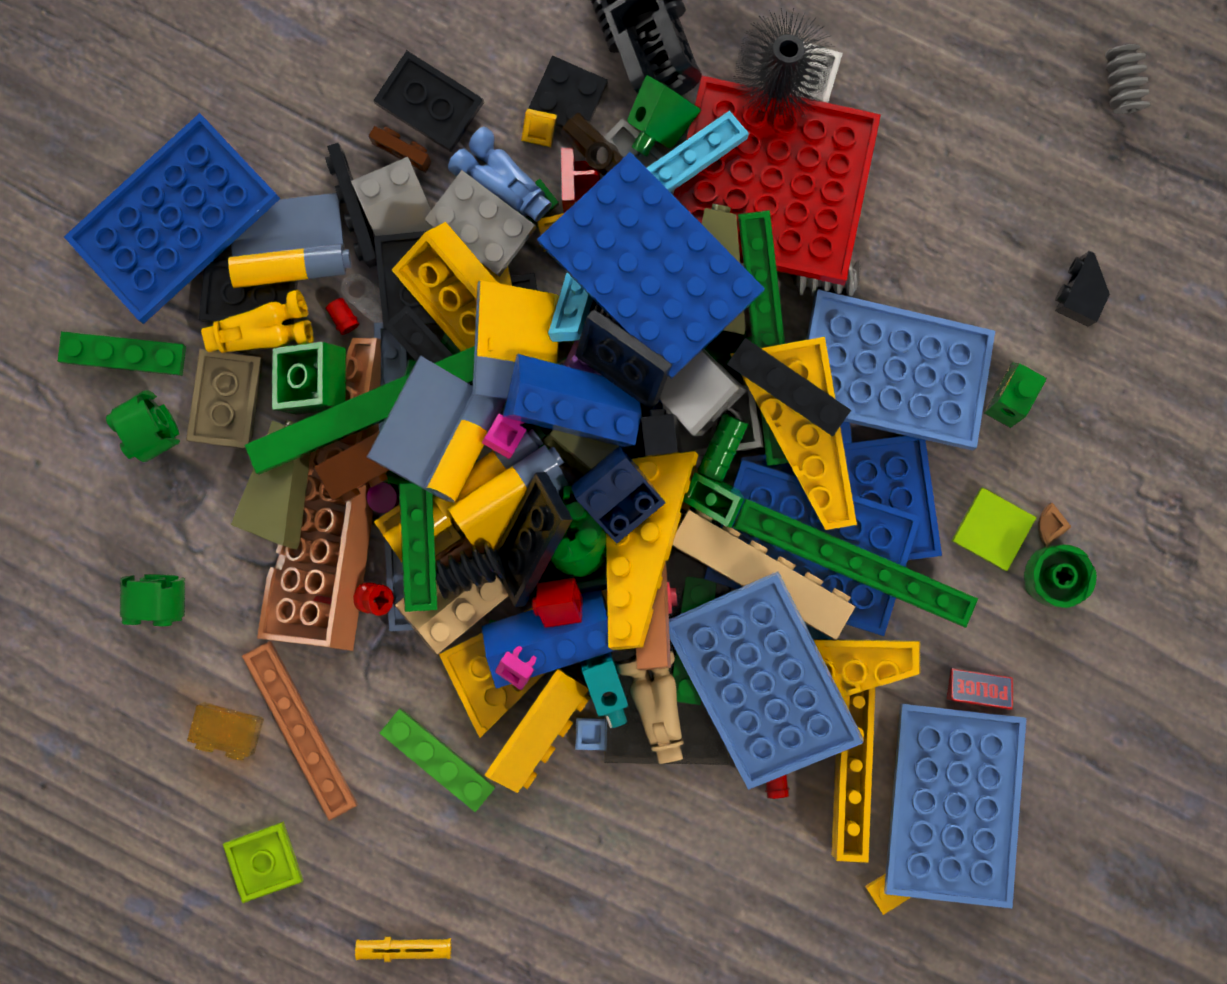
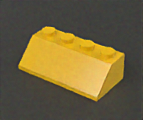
(444, 281)
(538, 730)

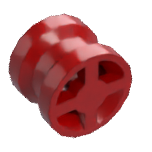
(368, 593)

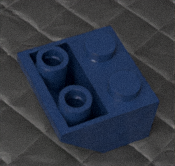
(617, 494)

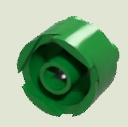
(143, 427)
(582, 546)
(1071, 563)
(153, 599)

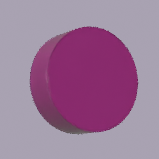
(383, 497)

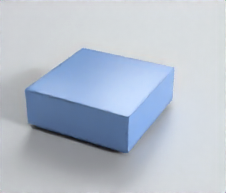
(590, 734)

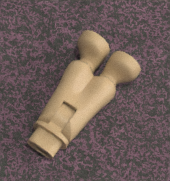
(657, 708)

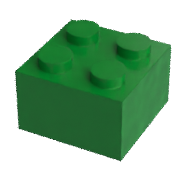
(308, 377)

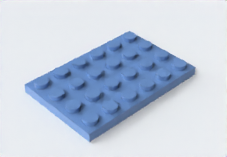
(905, 368)
(763, 681)
(955, 806)

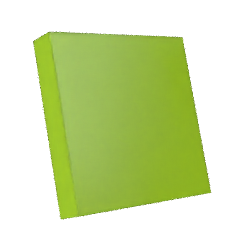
(993, 529)
(263, 862)

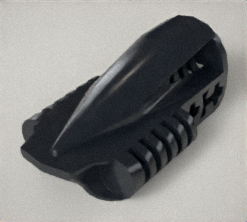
(649, 41)

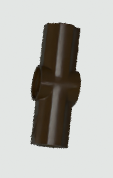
(589, 141)

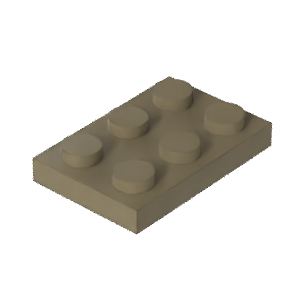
(224, 399)

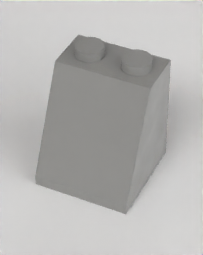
(701, 393)

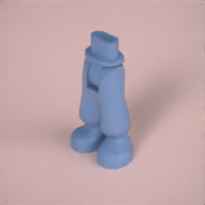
(500, 175)

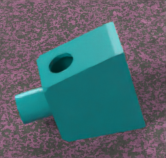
(603, 677)

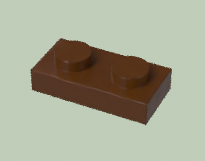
(390, 142)

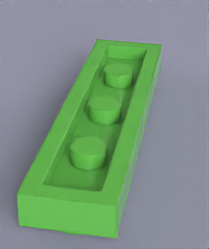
(437, 760)

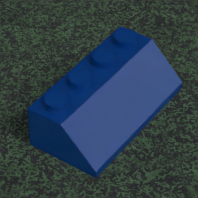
(571, 402)
(551, 646)

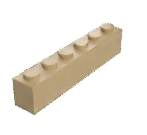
(748, 563)

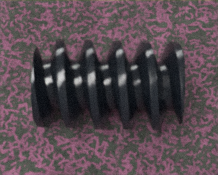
(469, 570)

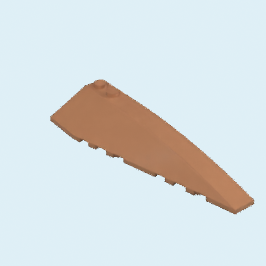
(331, 542)

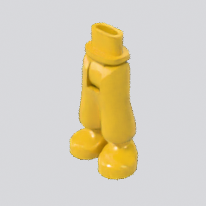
(261, 327)

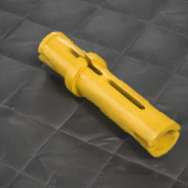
(417, 949)

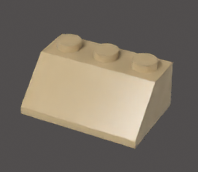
(454, 614)

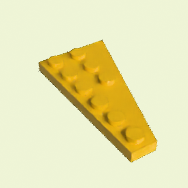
(811, 452)
(639, 558)
(868, 663)
(475, 686)

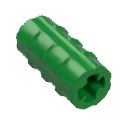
(722, 447)

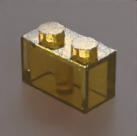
(225, 730)

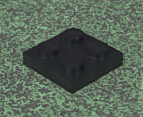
(568, 91)

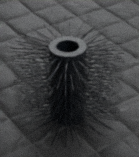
(783, 66)

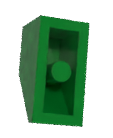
(714, 498)

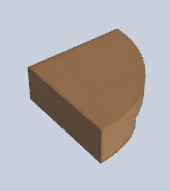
(1051, 524)

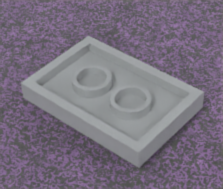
(482, 222)

